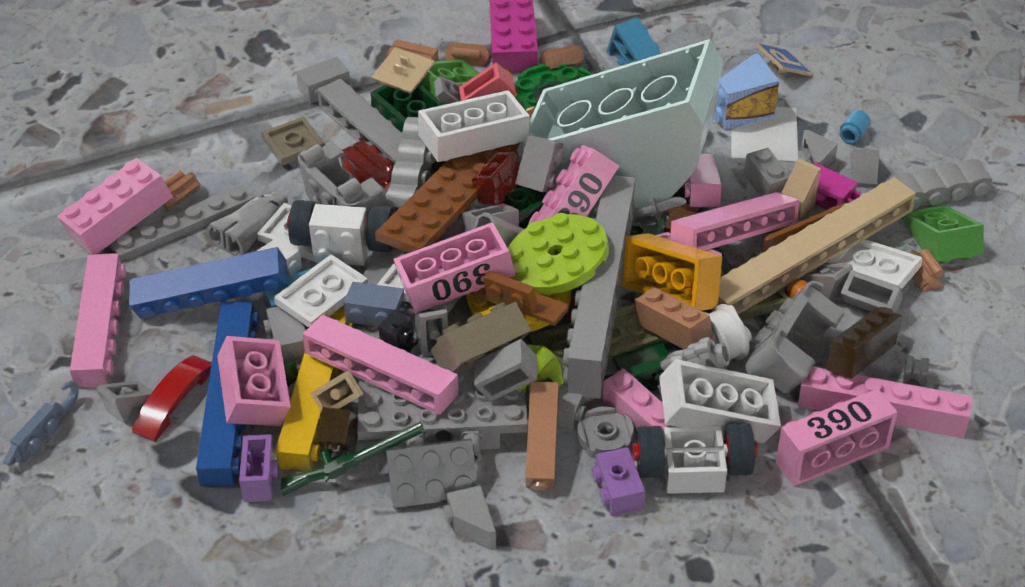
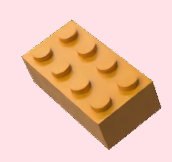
(672, 268)

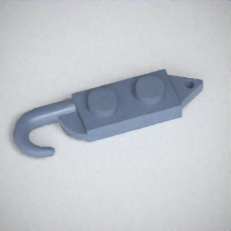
(40, 426)

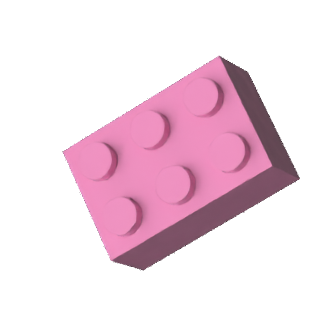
(253, 381)

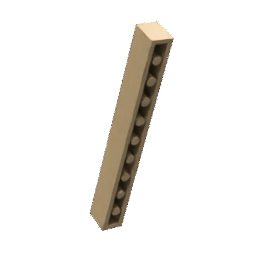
(815, 245)

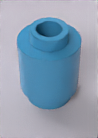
(854, 126)

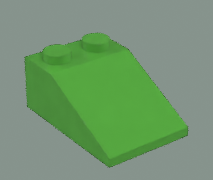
(454, 70)
(946, 233)

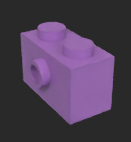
(258, 468)
(618, 481)

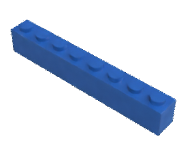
(222, 440)

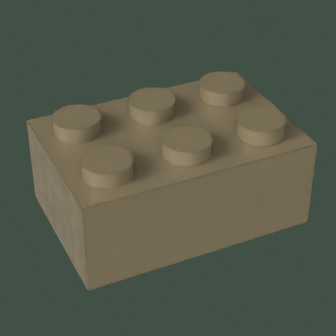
(479, 337)

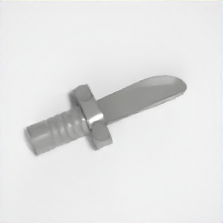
(656, 208)

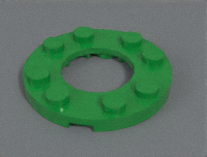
(539, 76)

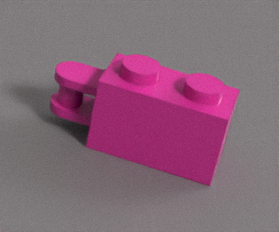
(834, 189)

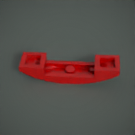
(168, 394)

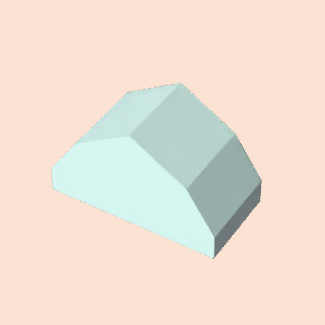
(639, 115)

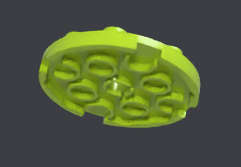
(581, 246)

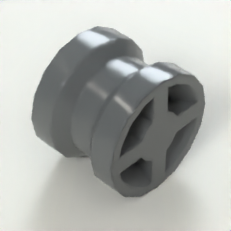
(916, 369)

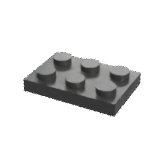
(430, 471)

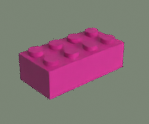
(513, 34)

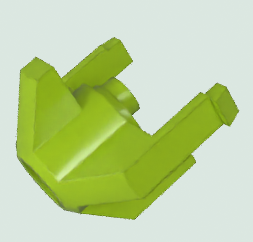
(547, 367)

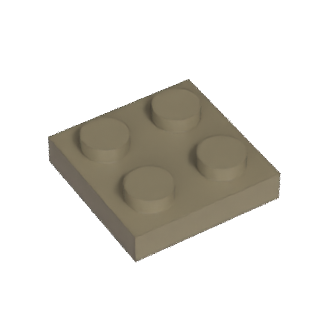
(290, 139)

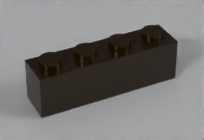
(863, 342)

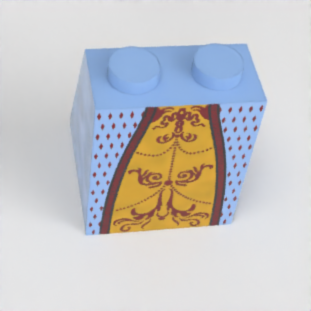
(746, 94)

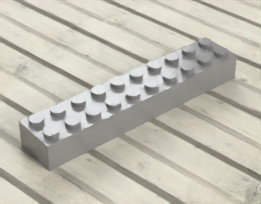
(600, 295)

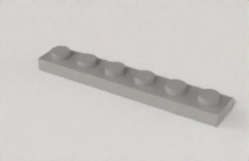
(180, 223)

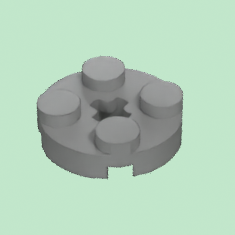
(606, 418)

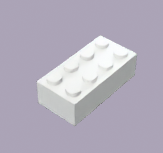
(473, 125)
(718, 397)

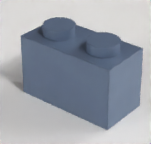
(372, 303)

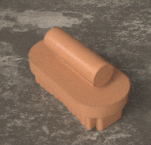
(470, 53)
(570, 54)
(181, 188)
(928, 274)

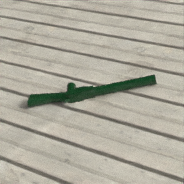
(337, 466)

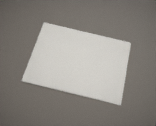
(775, 133)

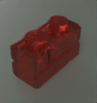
(365, 163)
(496, 178)

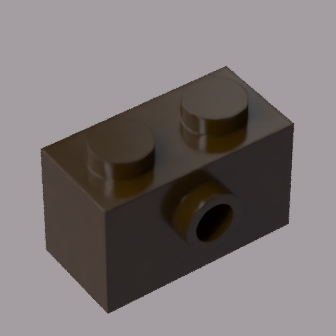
(338, 430)

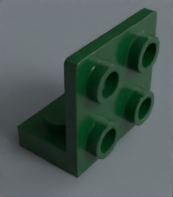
(644, 364)

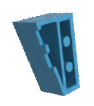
(631, 42)

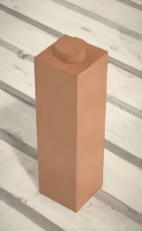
(542, 435)

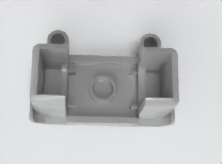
(322, 174)
(777, 356)

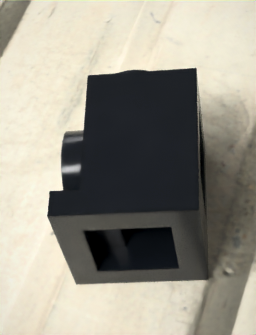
(398, 331)

